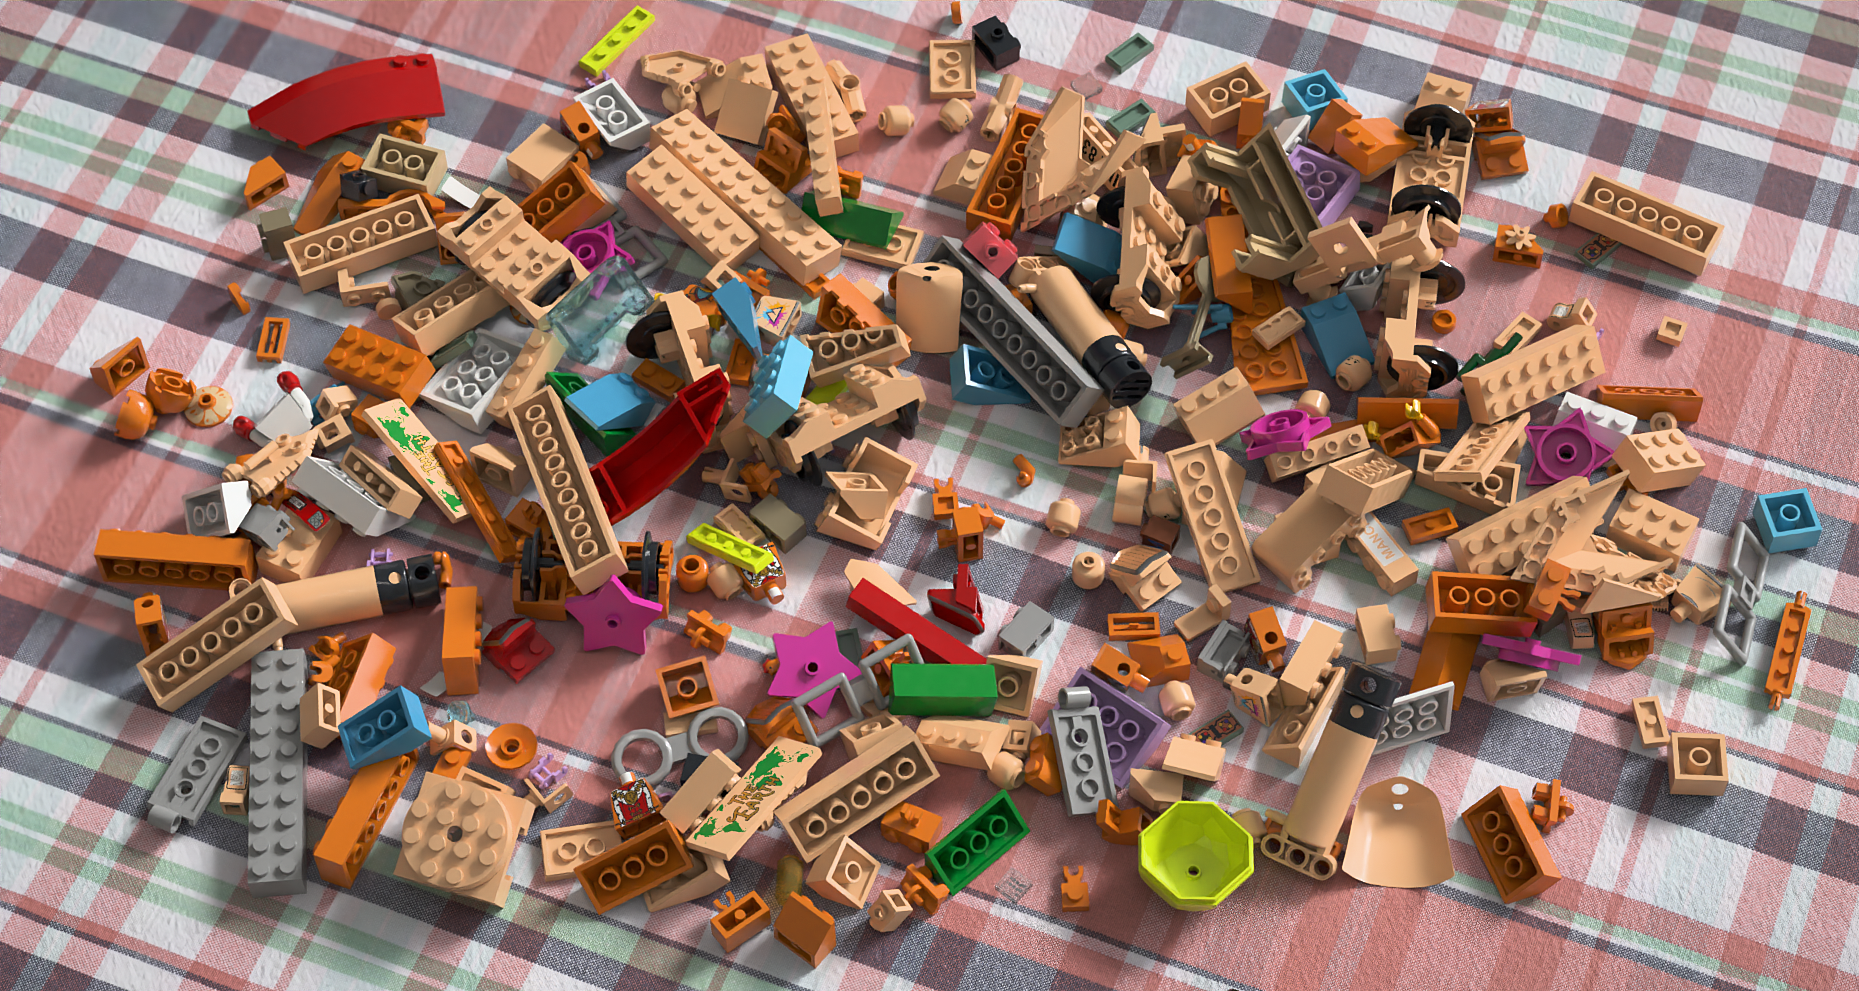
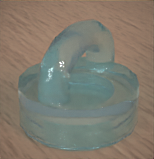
(460, 711)

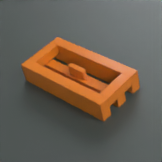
(270, 356)
(1134, 630)

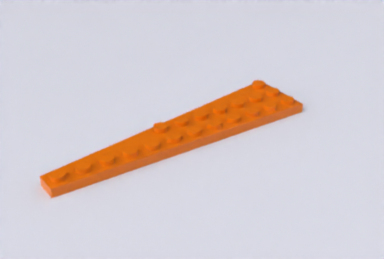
(1264, 369)

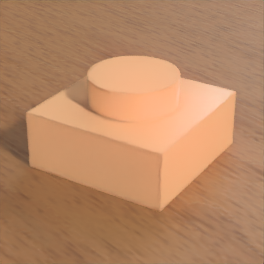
(1671, 331)

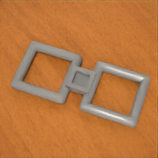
(622, 236)
(1742, 594)
(856, 691)

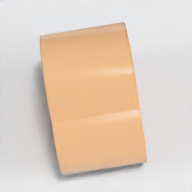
(1130, 500)

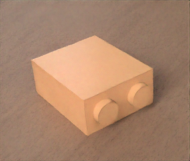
(746, 110)
(541, 156)

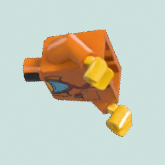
(706, 303)
(1409, 437)

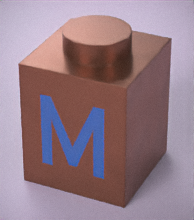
(1160, 534)

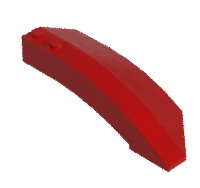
(352, 99)
(662, 449)

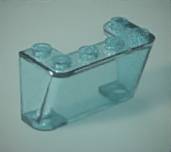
(597, 307)

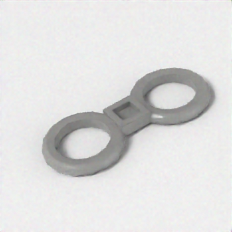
(676, 747)

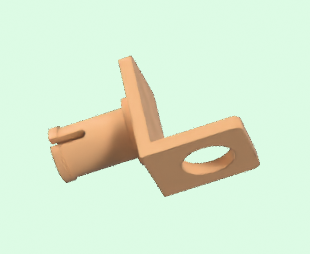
(1142, 467)
(727, 480)
(450, 735)
(549, 803)

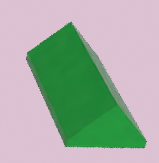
(858, 222)
(605, 440)
(942, 689)
(976, 843)

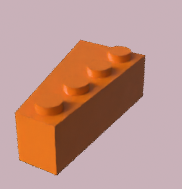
(846, 308)
(462, 640)

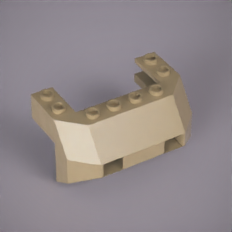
(1268, 198)

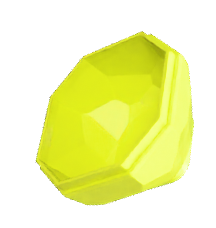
(1196, 839)

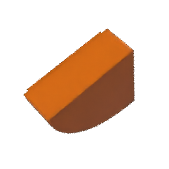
(237, 299)

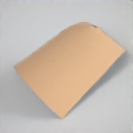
(1398, 845)

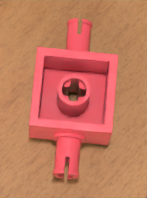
(991, 249)

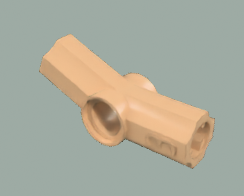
(849, 89)
(1001, 108)

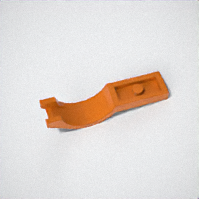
(351, 208)

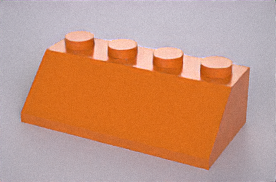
(361, 673)
(1511, 845)

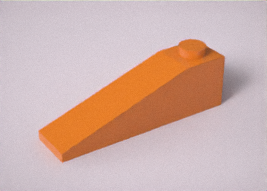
(323, 197)

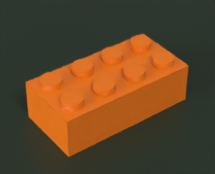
(561, 203)
(379, 365)
(1478, 604)

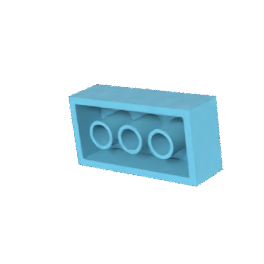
(777, 386)

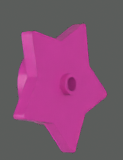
(595, 246)
(1282, 432)
(1569, 437)
(614, 616)
(1530, 652)
(796, 653)

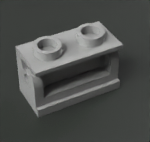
(266, 526)
(1026, 631)
(1223, 652)

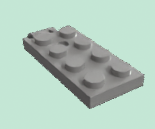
(1082, 765)
(197, 766)

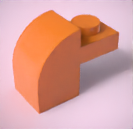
(1121, 825)

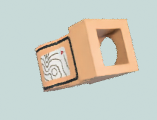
(1567, 315)
(1579, 626)
(236, 791)

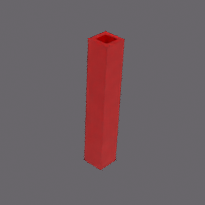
(898, 619)

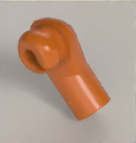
(1026, 473)
(446, 570)

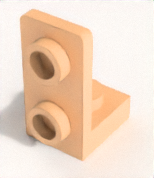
(356, 295)
(1205, 616)

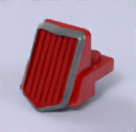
(959, 605)
(516, 647)

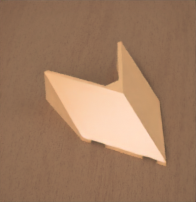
(1055, 168)
(1568, 541)
(1615, 595)

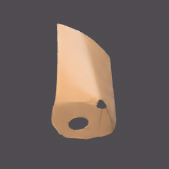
(929, 308)

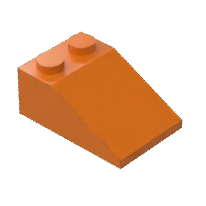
(1371, 143)

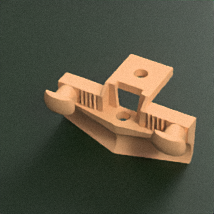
(1363, 253)

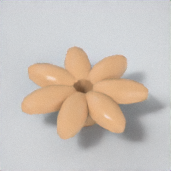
(1520, 237)

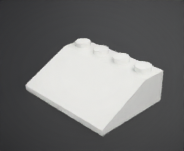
(471, 380)
(345, 497)
(1417, 717)

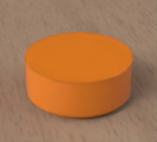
(956, 12)
(1443, 321)

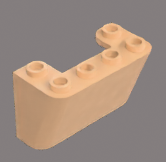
(895, 475)
(1303, 537)

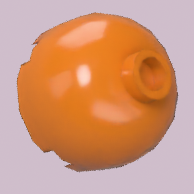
(169, 391)
(135, 416)

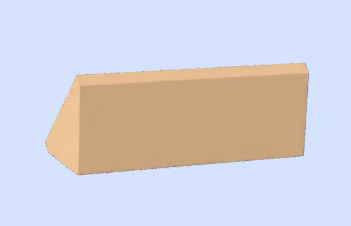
(1301, 723)

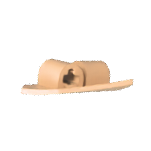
(876, 575)

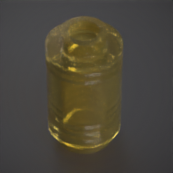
(788, 877)

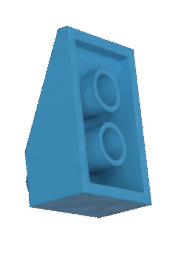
(1088, 247)
(737, 308)
(1335, 332)
(983, 380)
(612, 403)
(385, 729)

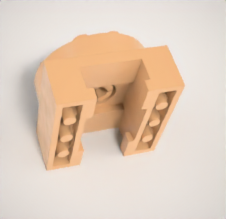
(480, 859)

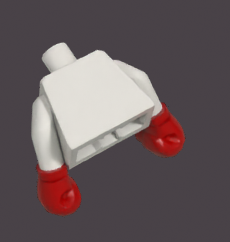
(289, 415)

